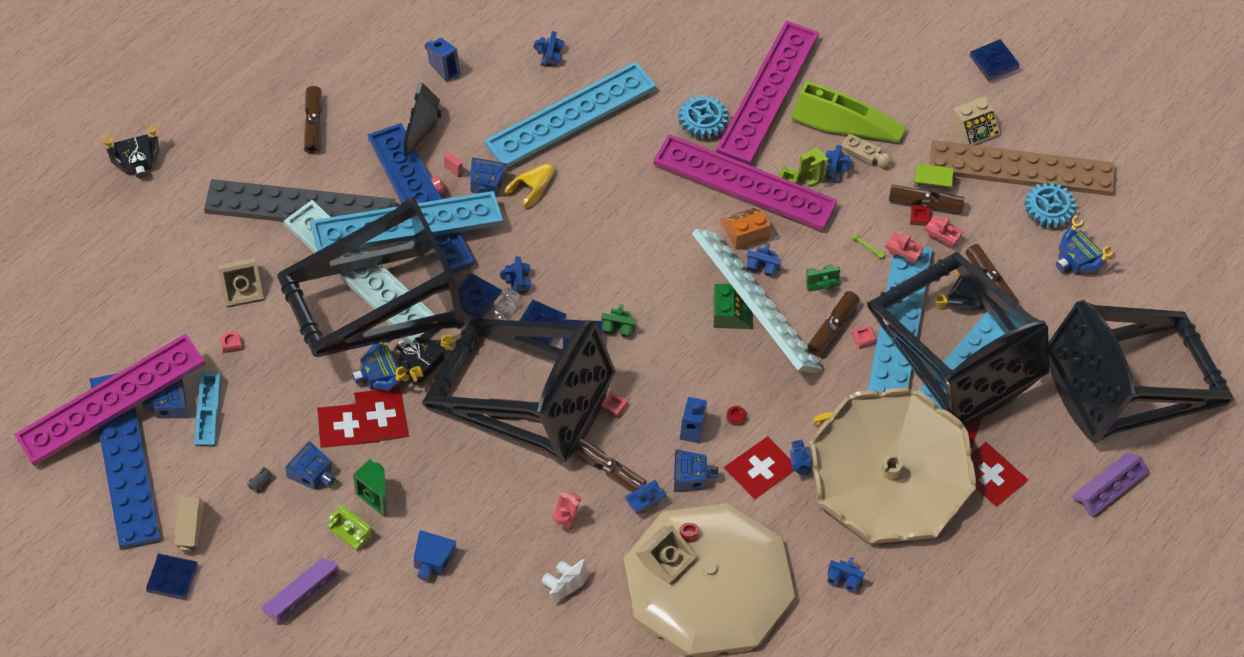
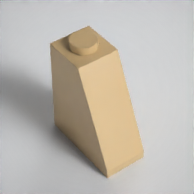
(188, 522)

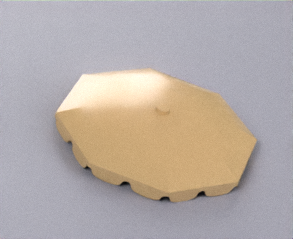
(892, 465)
(724, 595)

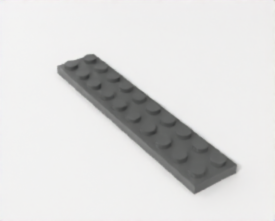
(279, 203)

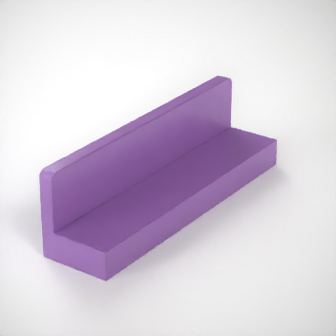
(1111, 483)
(301, 590)

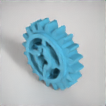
(703, 117)
(1053, 203)

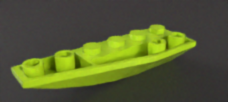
(843, 114)

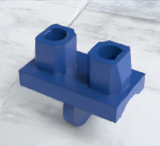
(547, 48)
(839, 163)
(756, 258)
(513, 275)
(800, 457)
(645, 496)
(845, 571)

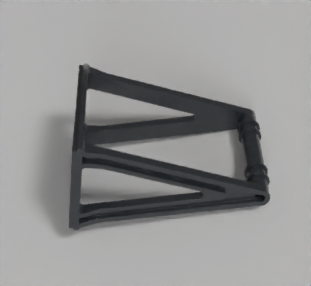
(358, 332)
(990, 374)
(1097, 379)
(569, 396)

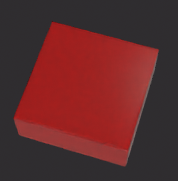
(919, 215)

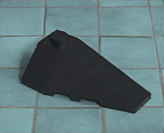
(423, 117)

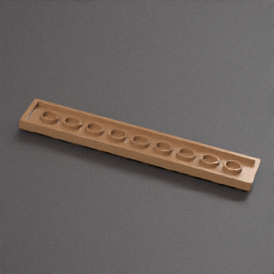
(1024, 167)

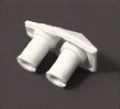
(572, 579)

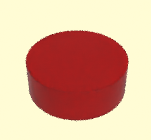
(736, 415)
(689, 532)

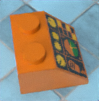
(746, 227)

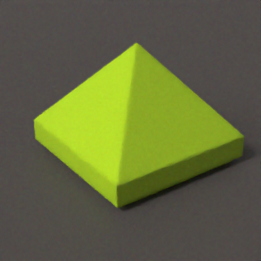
(789, 174)

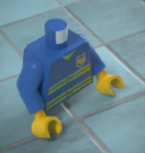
(1079, 252)
(380, 369)

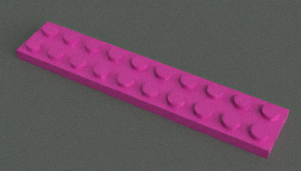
(767, 92)
(745, 182)
(109, 399)

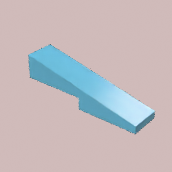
(207, 408)

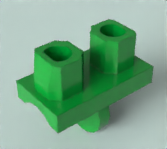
(823, 278)
(610, 320)

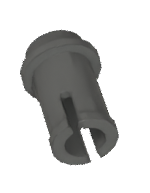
(259, 480)

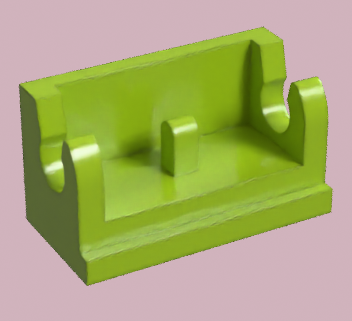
(813, 166)
(933, 175)
(349, 527)

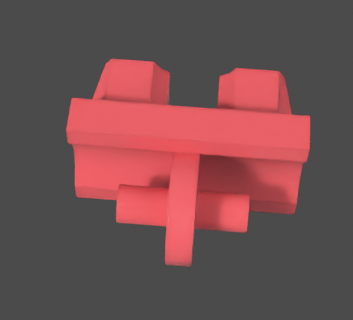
(943, 230)
(904, 247)
(566, 509)

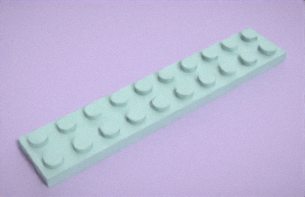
(372, 284)
(758, 303)

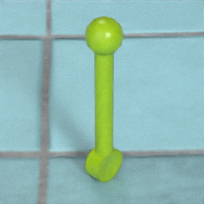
(880, 255)

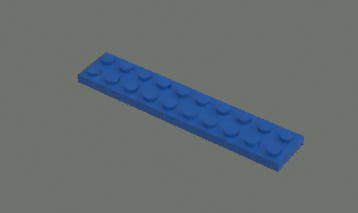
(411, 180)
(127, 478)

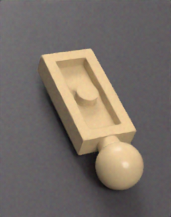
(865, 151)

